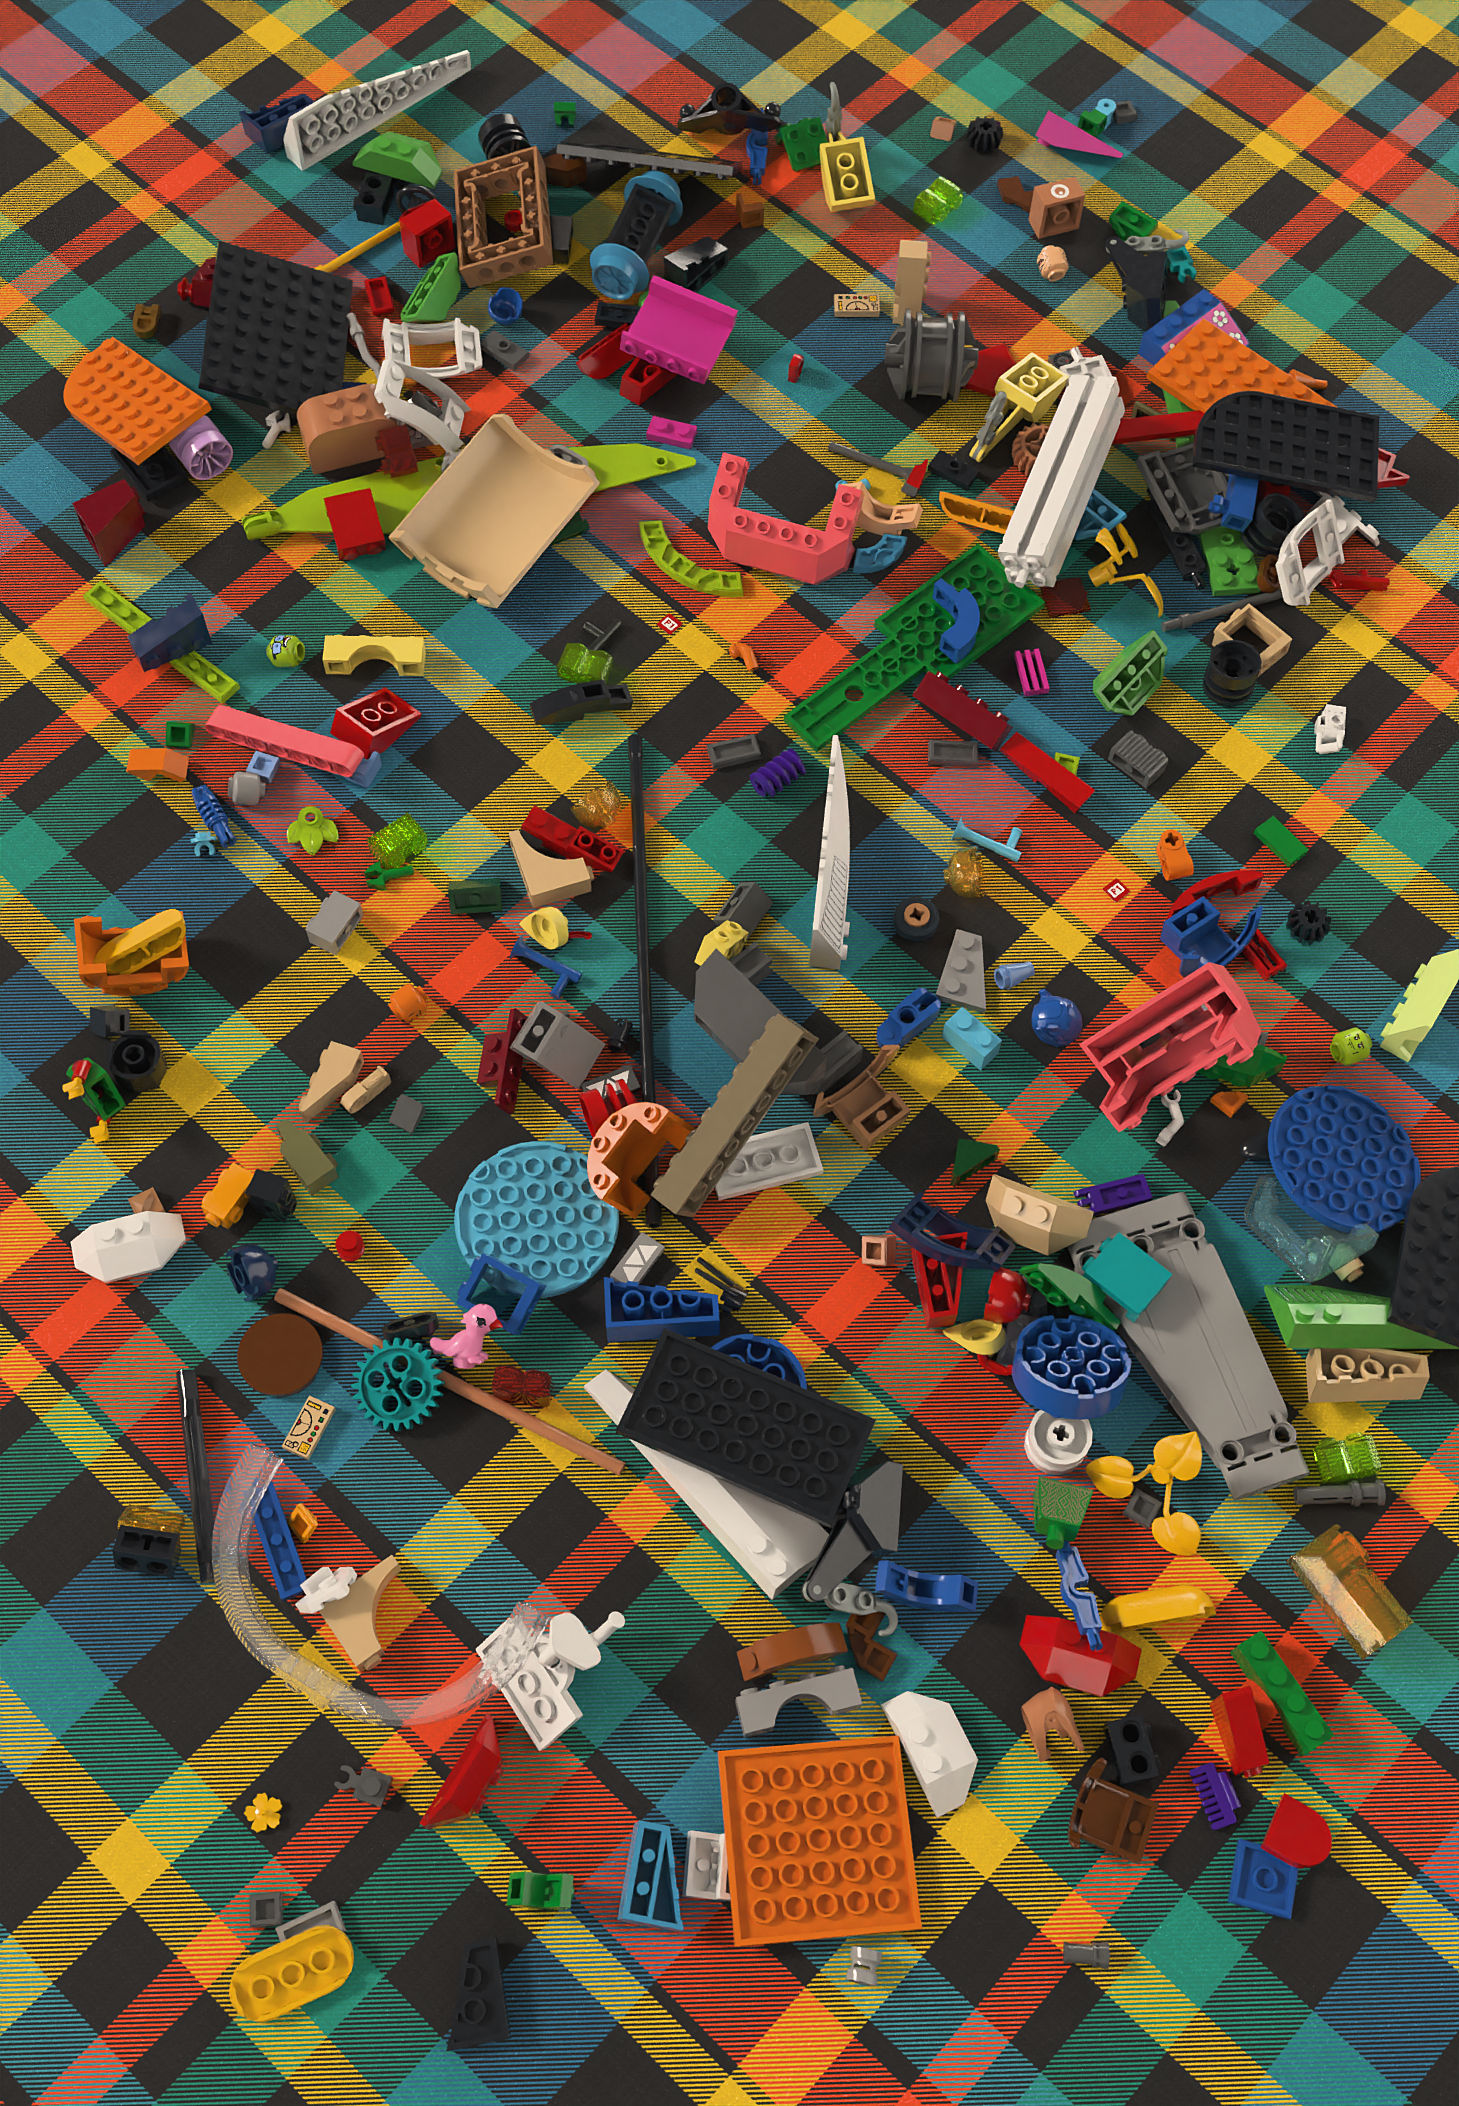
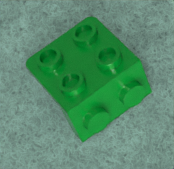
(802, 142)

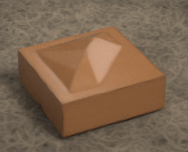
(146, 1201)

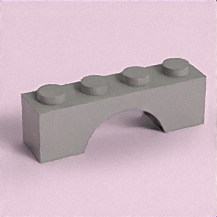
(834, 1691)

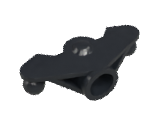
(729, 113)

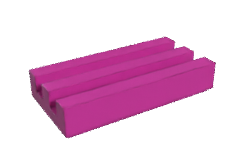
(1028, 656)

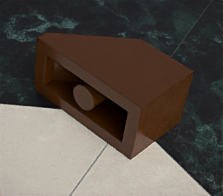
(565, 171)

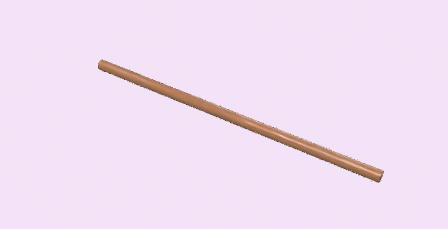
(458, 1386)

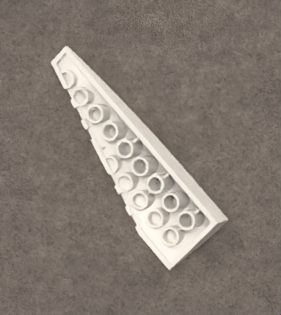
(357, 110)
(761, 1535)

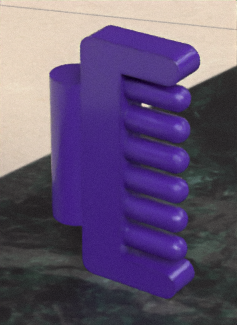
(1223, 1794)

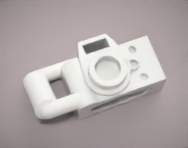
(1330, 729)

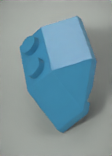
(1098, 514)

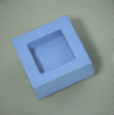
(264, 766)

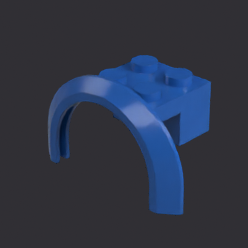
(1198, 939)

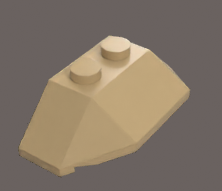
(1035, 1217)

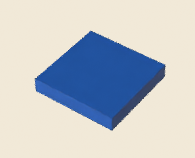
(1262, 1881)

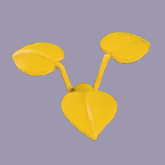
(1106, 570)
(1173, 1457)

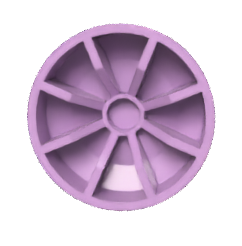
(202, 449)

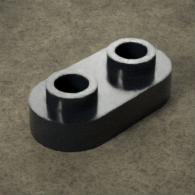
(410, 1327)

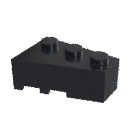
(695, 264)

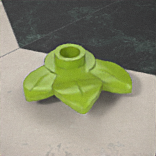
(312, 833)

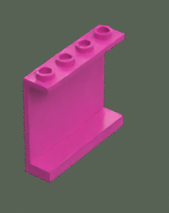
(679, 330)

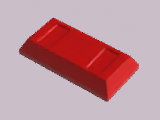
(379, 296)

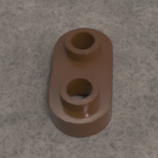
(1267, 575)

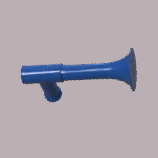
(565, 972)

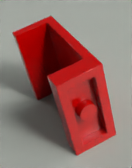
(355, 524)

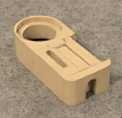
(365, 1091)

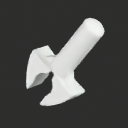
(276, 427)

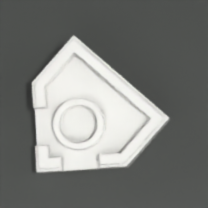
(325, 1587)

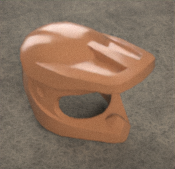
(1046, 1712)

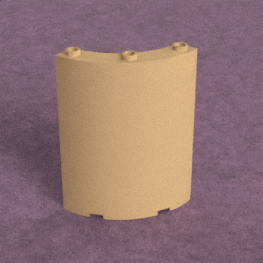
(493, 512)

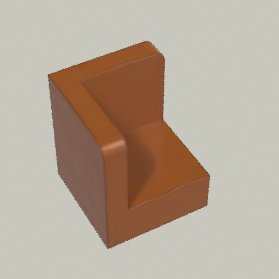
(750, 214)

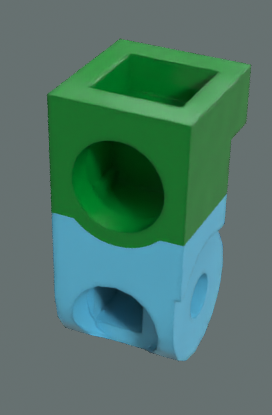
(1098, 119)

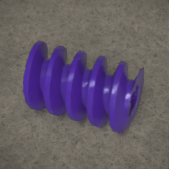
(777, 773)

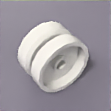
(1054, 1455)

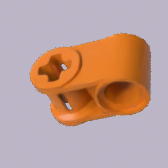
(1174, 856)

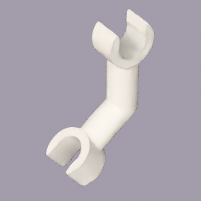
(1177, 1118)

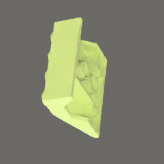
(1422, 1005)

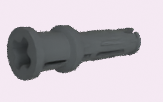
(1353, 1493)

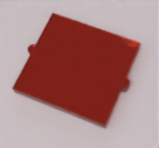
(1065, 598)

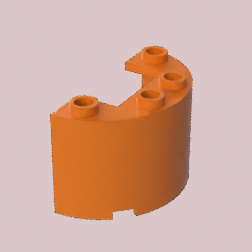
(146, 980)
(626, 1148)

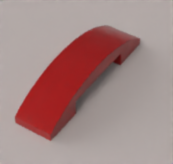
(1239, 881)

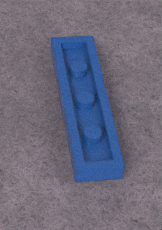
(279, 1545)

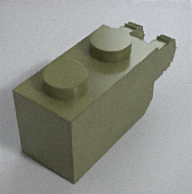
(305, 1157)

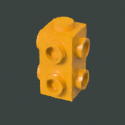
(228, 1198)

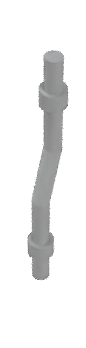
(358, 335)

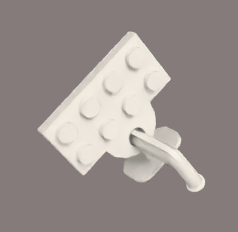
(540, 1686)

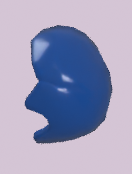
(505, 306)

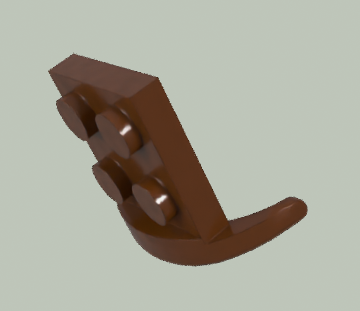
(1111, 1817)

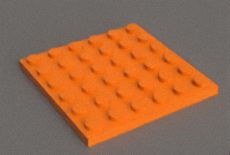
(818, 1841)

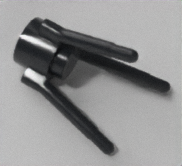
(732, 1295)

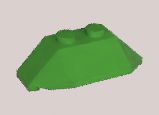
(400, 158)
(434, 292)
(1132, 675)

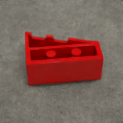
(939, 1284)

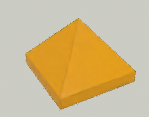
(302, 1522)

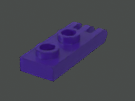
(1115, 1195)

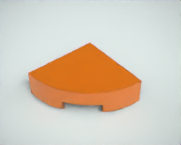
(1229, 1101)

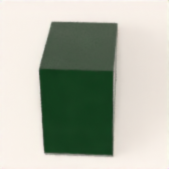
(971, 1158)

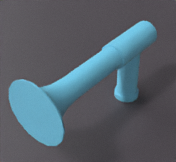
(1004, 850)

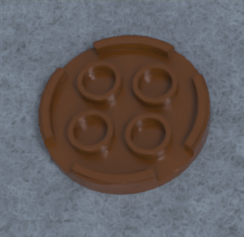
(280, 1355)

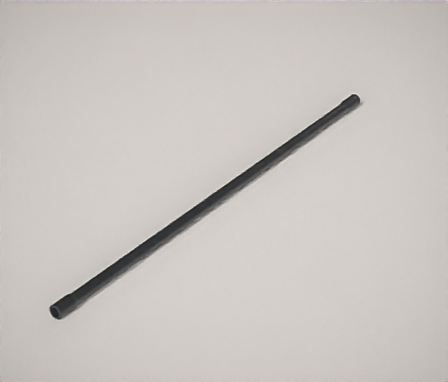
(653, 1209)

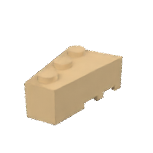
(910, 278)

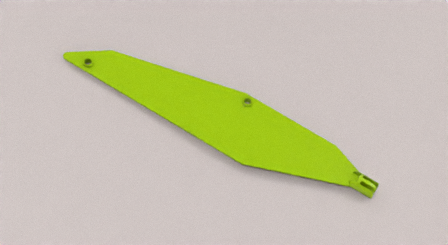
(398, 496)

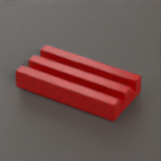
(1259, 961)

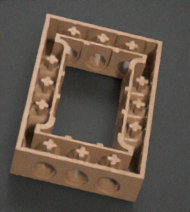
(473, 184)

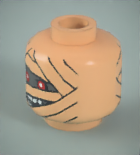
(1052, 263)

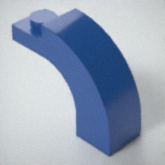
(963, 607)
(926, 1591)

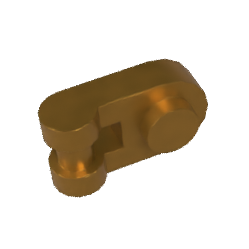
(146, 320)

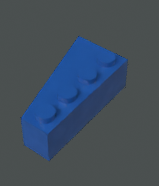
(644, 1311)

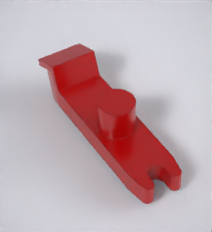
(1359, 582)

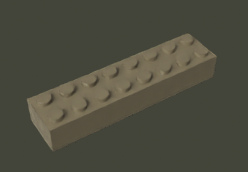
(734, 1116)

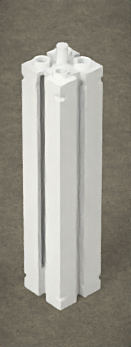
(1061, 481)

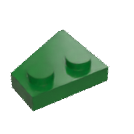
(1131, 222)

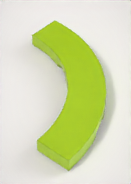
(683, 569)

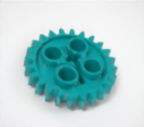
(418, 1369)

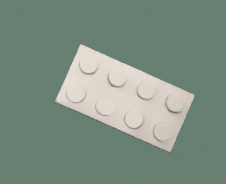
(771, 1161)

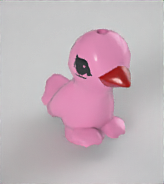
(468, 1344)

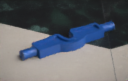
(757, 153)
(1081, 1603)

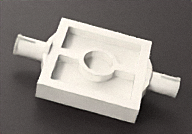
(1087, 366)

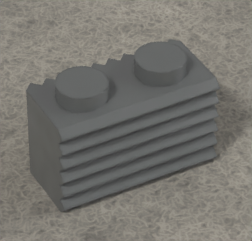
(1138, 759)

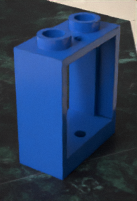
(526, 1303)

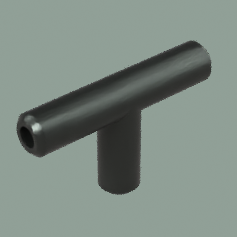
(601, 636)

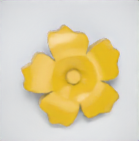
(264, 1812)

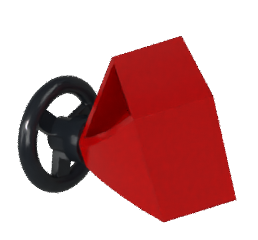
(424, 226)

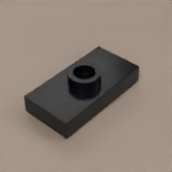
(953, 470)

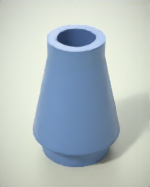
(1012, 974)

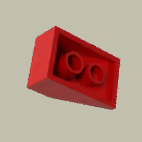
(374, 721)

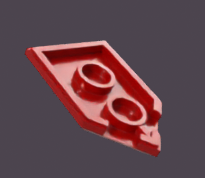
(991, 365)

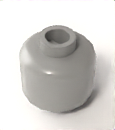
(245, 788)

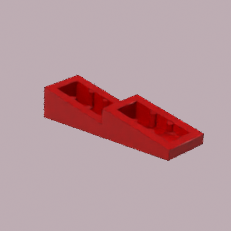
(1050, 773)

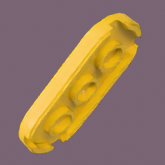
(291, 1973)

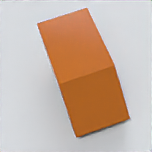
(154, 761)

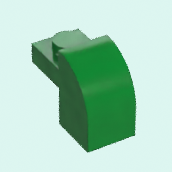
(540, 1891)

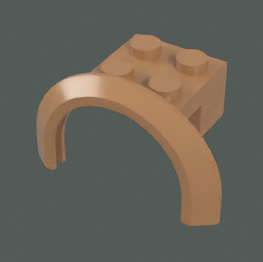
(864, 1103)

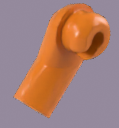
(744, 652)

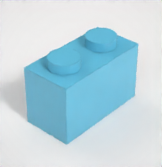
(971, 1038)

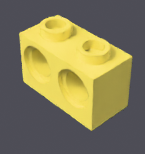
(727, 938)

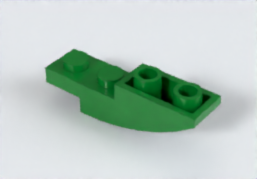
(1069, 1288)

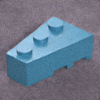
(649, 1881)

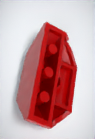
(1066, 1658)
(469, 1779)

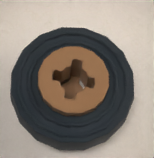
(911, 927)

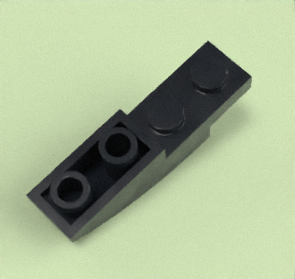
(576, 700)

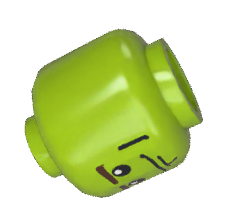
(1350, 1046)

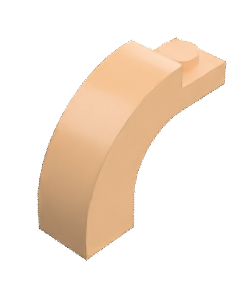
(884, 518)

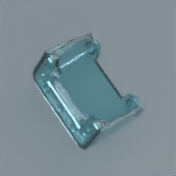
(1297, 1238)

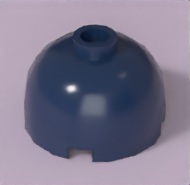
(252, 1270)

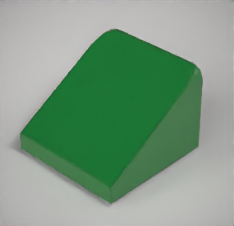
(179, 734)

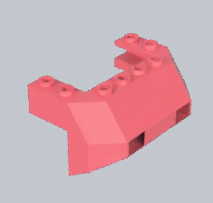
(776, 543)
(1188, 1041)

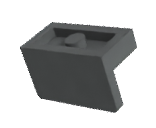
(745, 906)

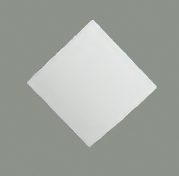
(706, 1867)

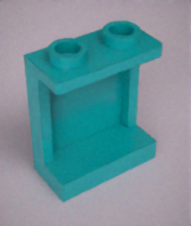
(1126, 1274)

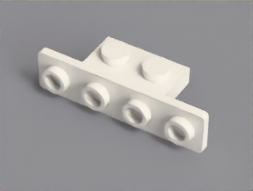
(1347, 521)

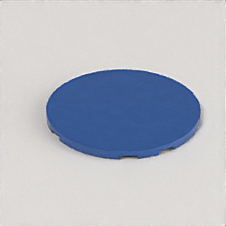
(1343, 1158)

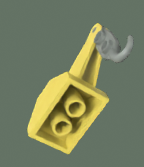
(844, 164)
(1025, 388)

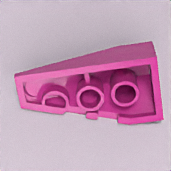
(1063, 134)

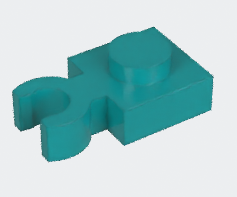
(1181, 262)

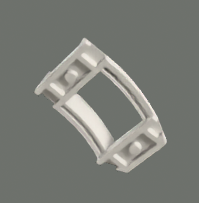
(467, 341)
(439, 431)
(1299, 582)

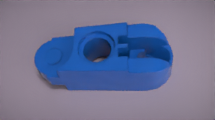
(895, 1031)

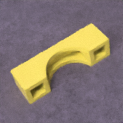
(346, 652)

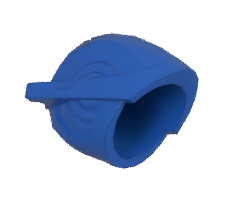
(1056, 1020)

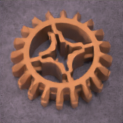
(1027, 446)

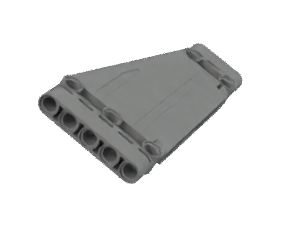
(1202, 1347)

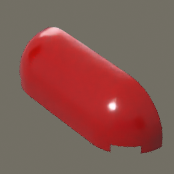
(604, 356)

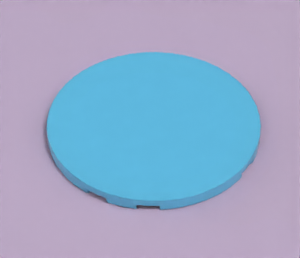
(536, 1215)

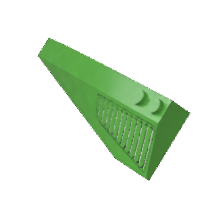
(1340, 1319)

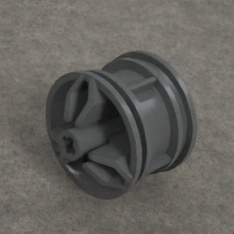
(931, 355)

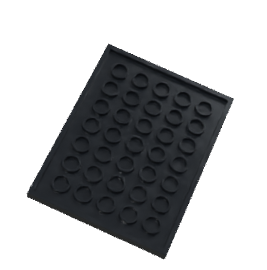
(274, 330)

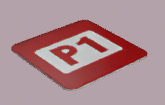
(669, 624)
(1116, 890)

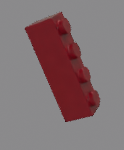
(962, 711)

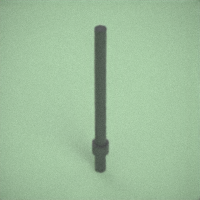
(1186, 620)

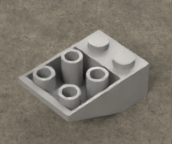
(557, 1044)

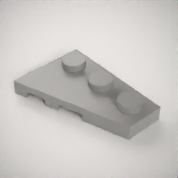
(964, 973)

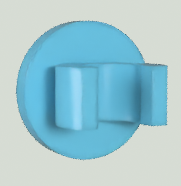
(204, 839)

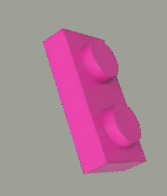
(671, 432)

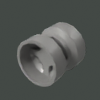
(864, 1958)

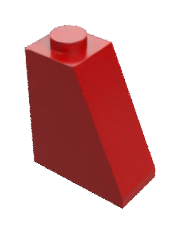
(1240, 1731)

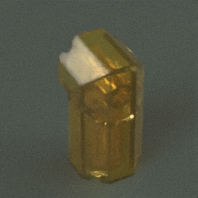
(1348, 1591)

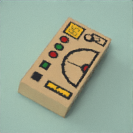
(856, 305)
(308, 1427)

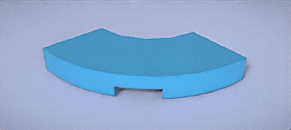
(880, 555)

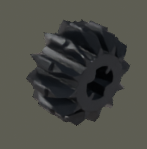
(984, 134)
(1308, 922)

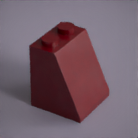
(110, 519)

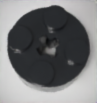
(136, 1061)

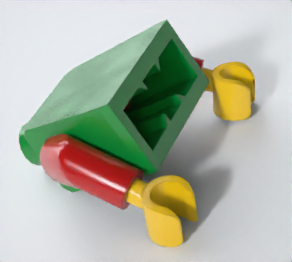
(97, 1091)

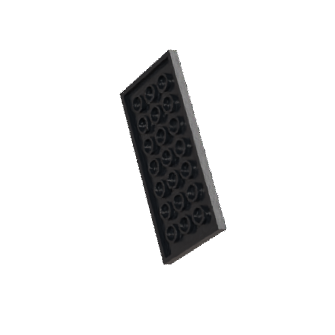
(746, 1427)

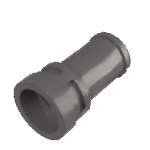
(1094, 1954)

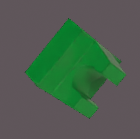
(565, 110)

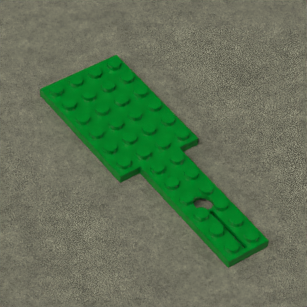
(913, 645)

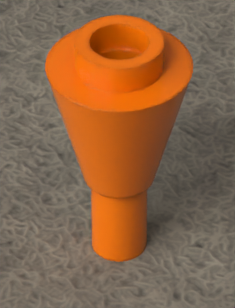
(1308, 381)

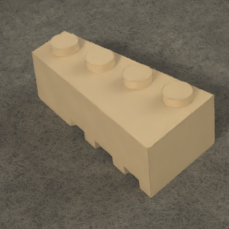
(1364, 1375)

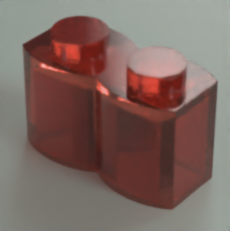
(397, 451)
(530, 1387)

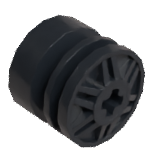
(502, 136)
(1271, 524)
(1231, 673)

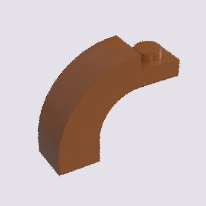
(790, 1648)

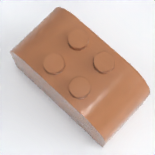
(342, 427)

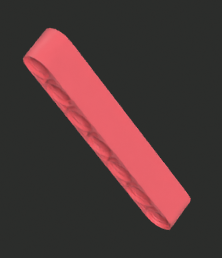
(284, 741)

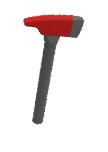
(913, 476)

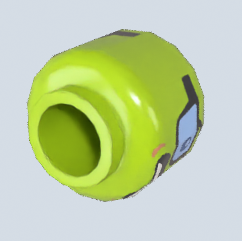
(285, 651)

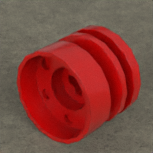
(599, 1109)

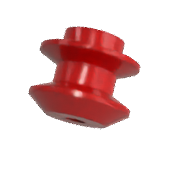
(350, 1246)

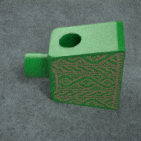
(1059, 1510)

